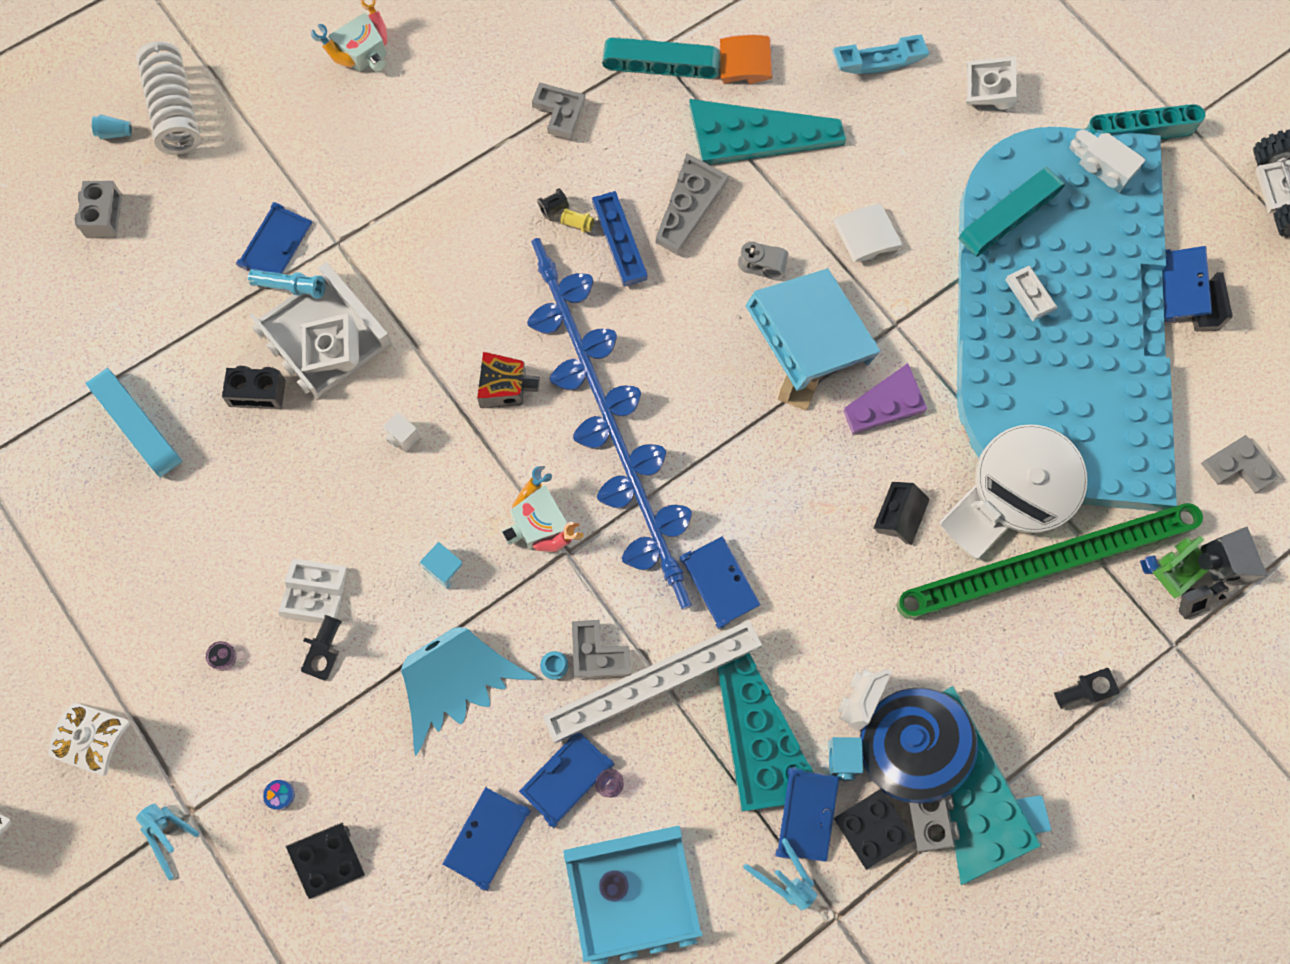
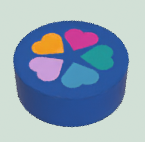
(278, 795)

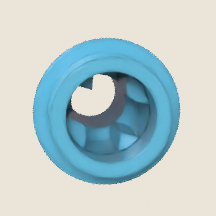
(110, 127)

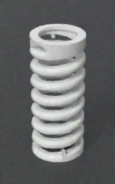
(167, 98)

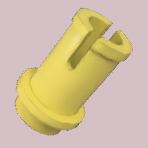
(578, 220)

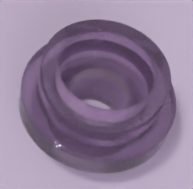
(614, 788)

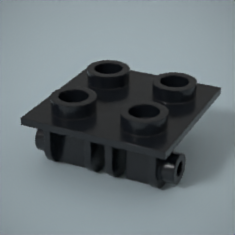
(874, 829)
(325, 860)

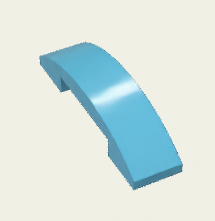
(881, 58)

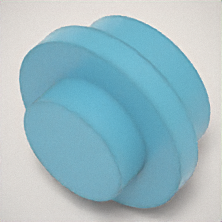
(554, 665)

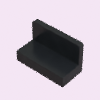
(1220, 305)
(902, 511)

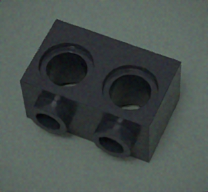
(252, 393)

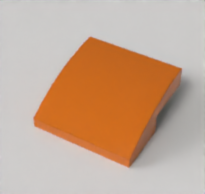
(745, 58)

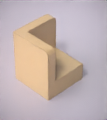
(800, 398)

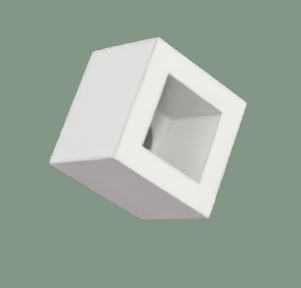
(401, 432)

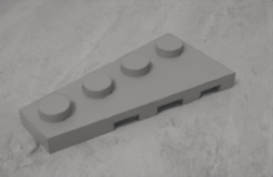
(692, 197)

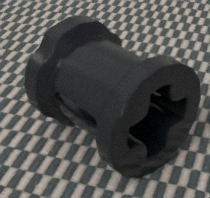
(553, 203)

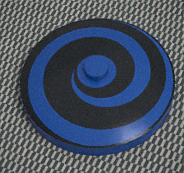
(919, 745)

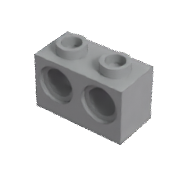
(101, 203)
(925, 820)

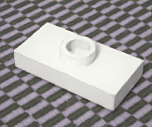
(1031, 293)

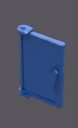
(277, 234)
(1182, 288)
(719, 584)
(569, 781)
(803, 814)
(487, 840)

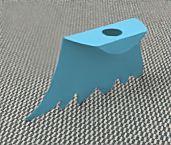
(448, 674)

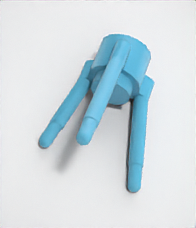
(153, 823)
(798, 891)

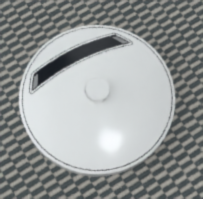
(1032, 478)

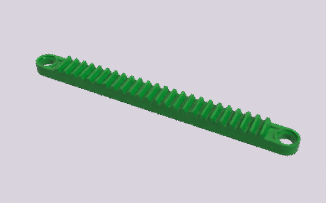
(1049, 561)

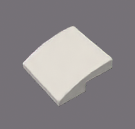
(867, 232)
(312, 591)

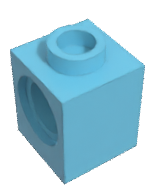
(845, 757)

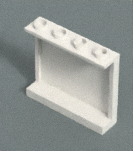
(284, 331)

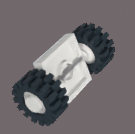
(1274, 177)

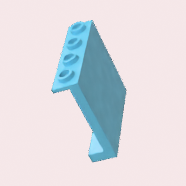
(811, 327)
(658, 900)

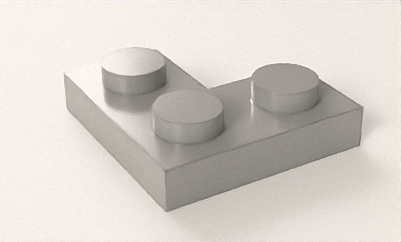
(564, 105)
(1242, 458)
(593, 660)

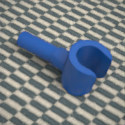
(1149, 564)

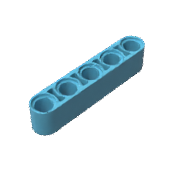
(133, 422)

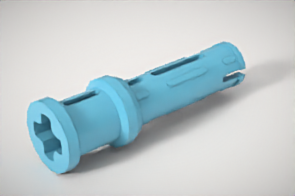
(295, 283)

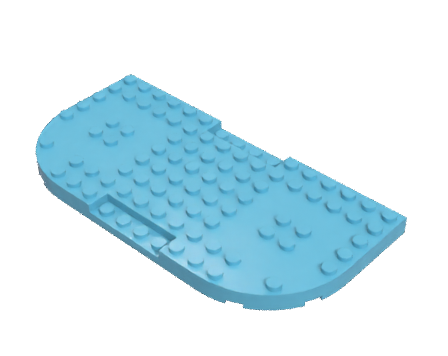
(1101, 356)

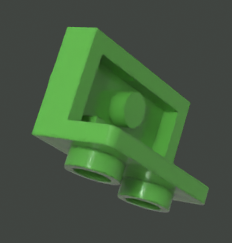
(1181, 569)

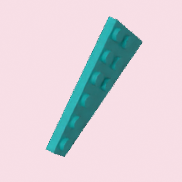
(745, 132)
(758, 737)
(987, 816)

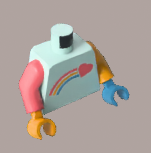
(357, 42)
(539, 518)

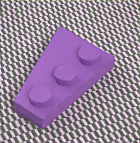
(887, 402)

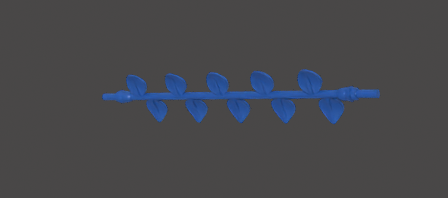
(595, 431)

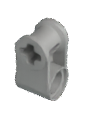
(765, 260)

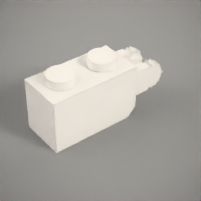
(1106, 158)

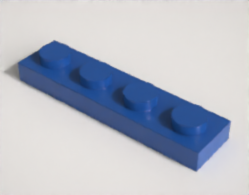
(619, 238)

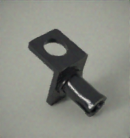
(322, 646)
(1084, 690)

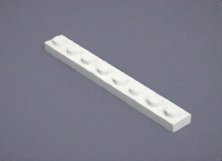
(652, 681)

